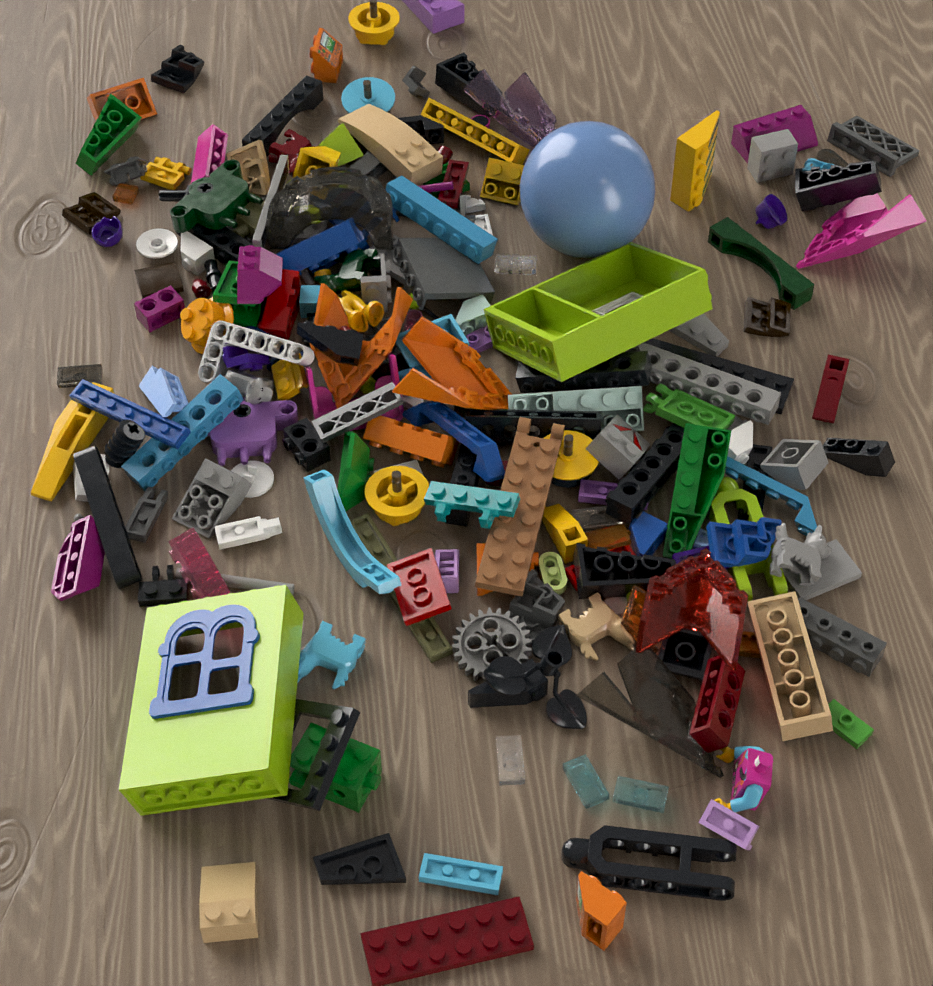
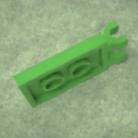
(685, 408)

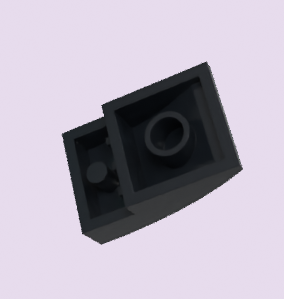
(686, 653)

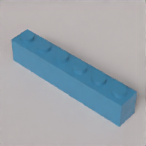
(441, 220)

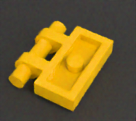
(166, 173)

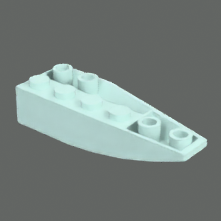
(609, 401)

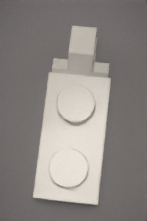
(246, 531)

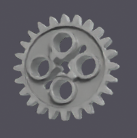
(506, 631)

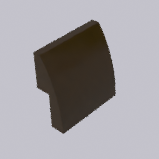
(90, 211)
(157, 278)
(766, 318)

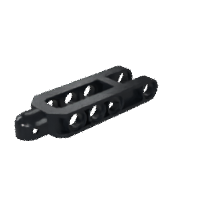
(681, 882)

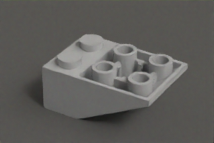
(211, 498)

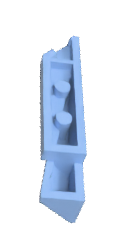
(163, 391)

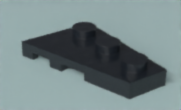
(361, 863)

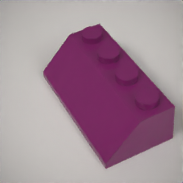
(794, 119)

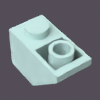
(471, 314)

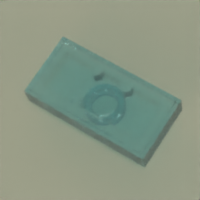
(585, 781)
(640, 794)

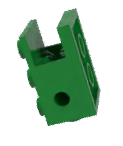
(226, 292)
(355, 775)

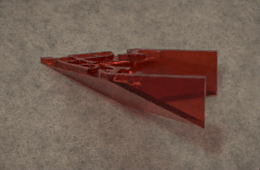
(695, 597)

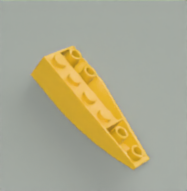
(71, 433)

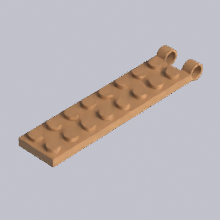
(514, 539)

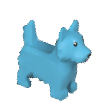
(331, 654)

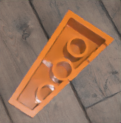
(411, 439)

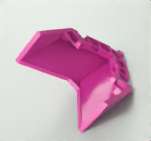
(861, 226)

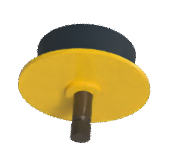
(573, 460)

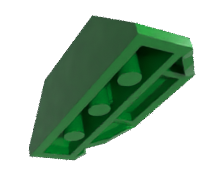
(354, 470)

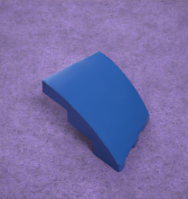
(741, 541)

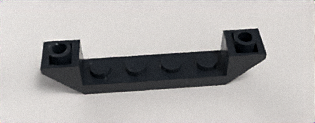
(431, 130)

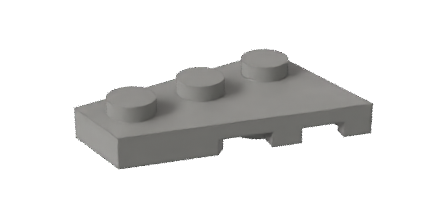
(702, 334)

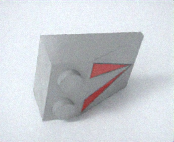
(618, 446)

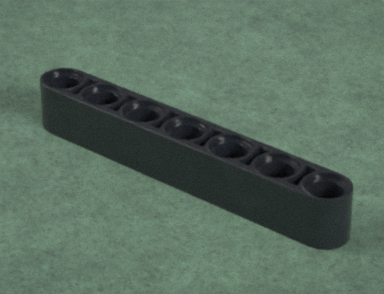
(107, 517)

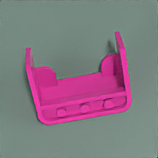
(322, 401)

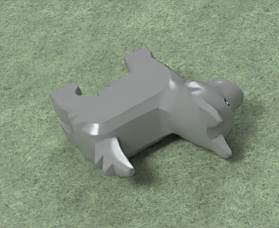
(252, 387)
(798, 556)

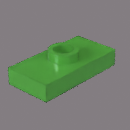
(849, 725)

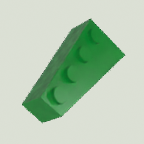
(108, 134)

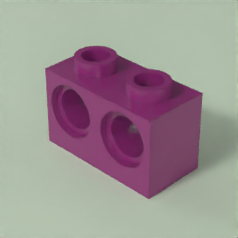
(159, 308)

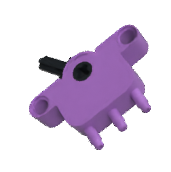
(252, 430)

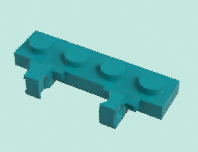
(474, 499)

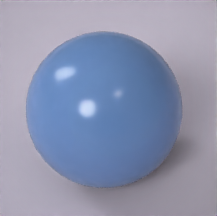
(587, 189)

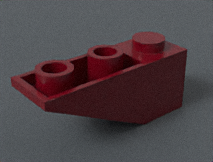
(830, 389)

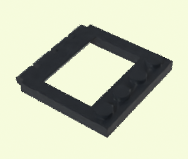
(329, 753)

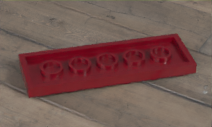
(446, 941)

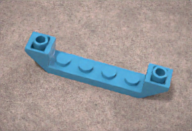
(805, 519)

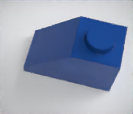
(647, 534)

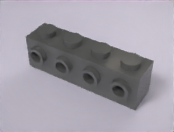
(841, 639)

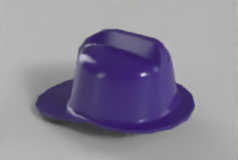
(771, 212)

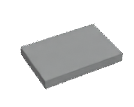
(835, 571)

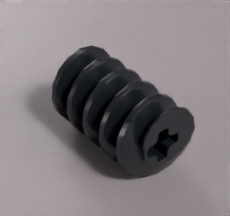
(123, 443)

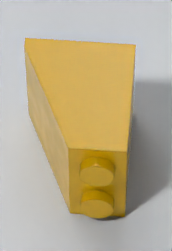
(314, 158)

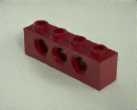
(717, 705)

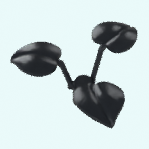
(554, 650)

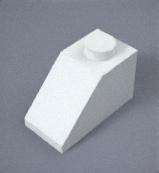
(194, 253)
(741, 442)

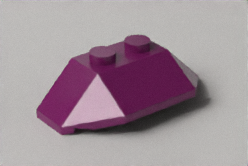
(257, 274)
(79, 560)

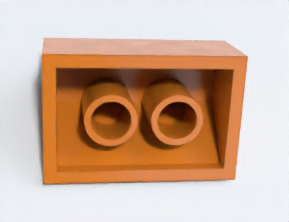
(132, 94)

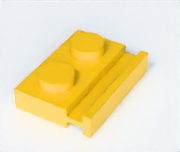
(288, 379)

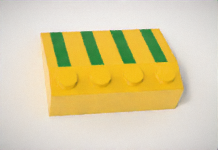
(694, 163)

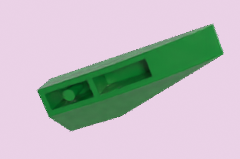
(696, 484)

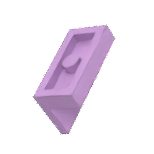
(729, 824)

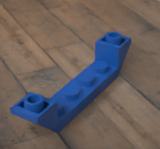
(488, 460)

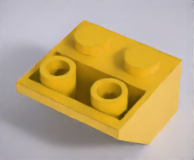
(502, 181)

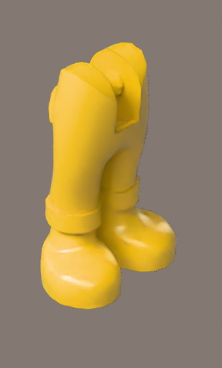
(359, 313)

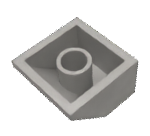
(796, 462)

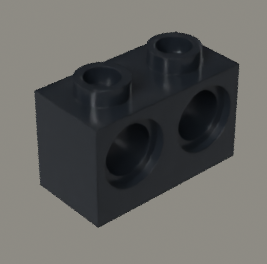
(306, 445)

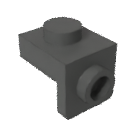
(413, 81)

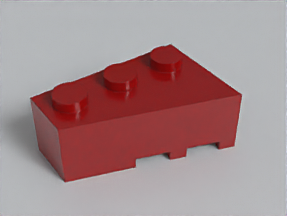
(282, 306)

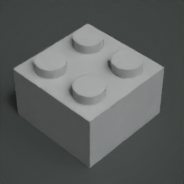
(772, 155)

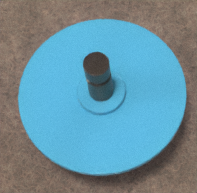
(368, 91)

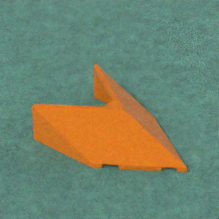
(455, 371)
(346, 379)

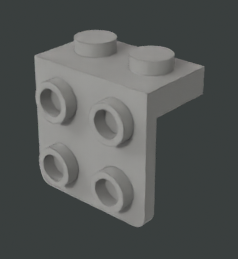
(375, 287)

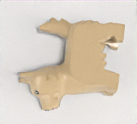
(593, 625)

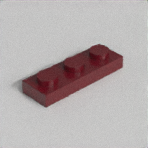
(455, 172)

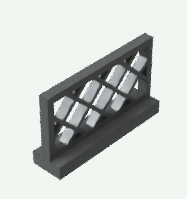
(862, 147)

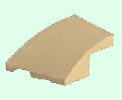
(253, 166)

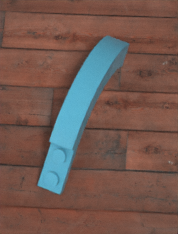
(343, 537)

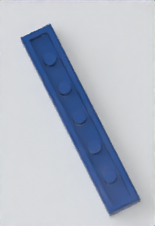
(121, 409)

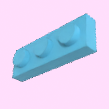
(461, 874)

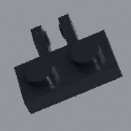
(164, 591)

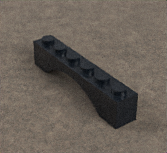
(302, 97)

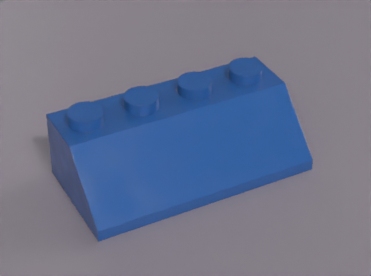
(321, 247)

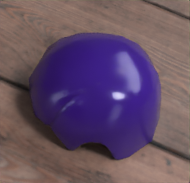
(107, 232)

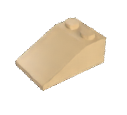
(228, 902)

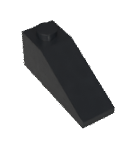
(535, 690)

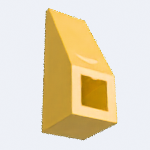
(564, 531)

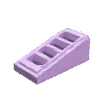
(449, 569)

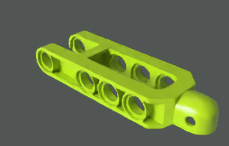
(729, 492)

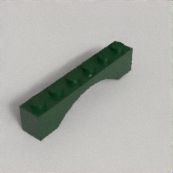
(734, 240)

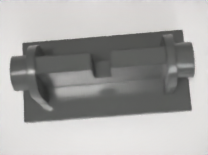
(134, 167)

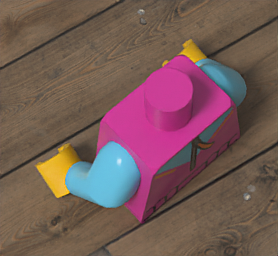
(750, 776)

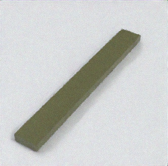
(425, 631)

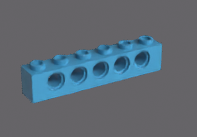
(203, 407)

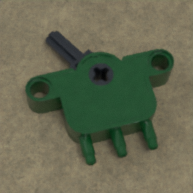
(211, 199)

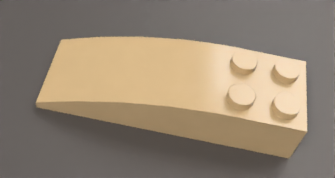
(394, 144)
(790, 667)

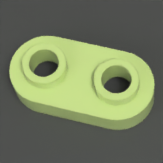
(554, 575)

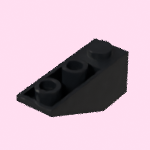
(337, 344)
(863, 456)

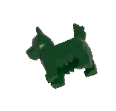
(354, 267)

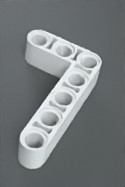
(252, 342)

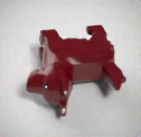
(290, 148)

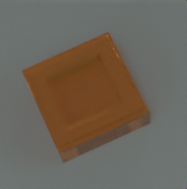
(125, 193)

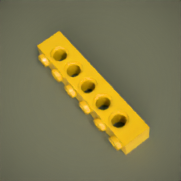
(475, 132)

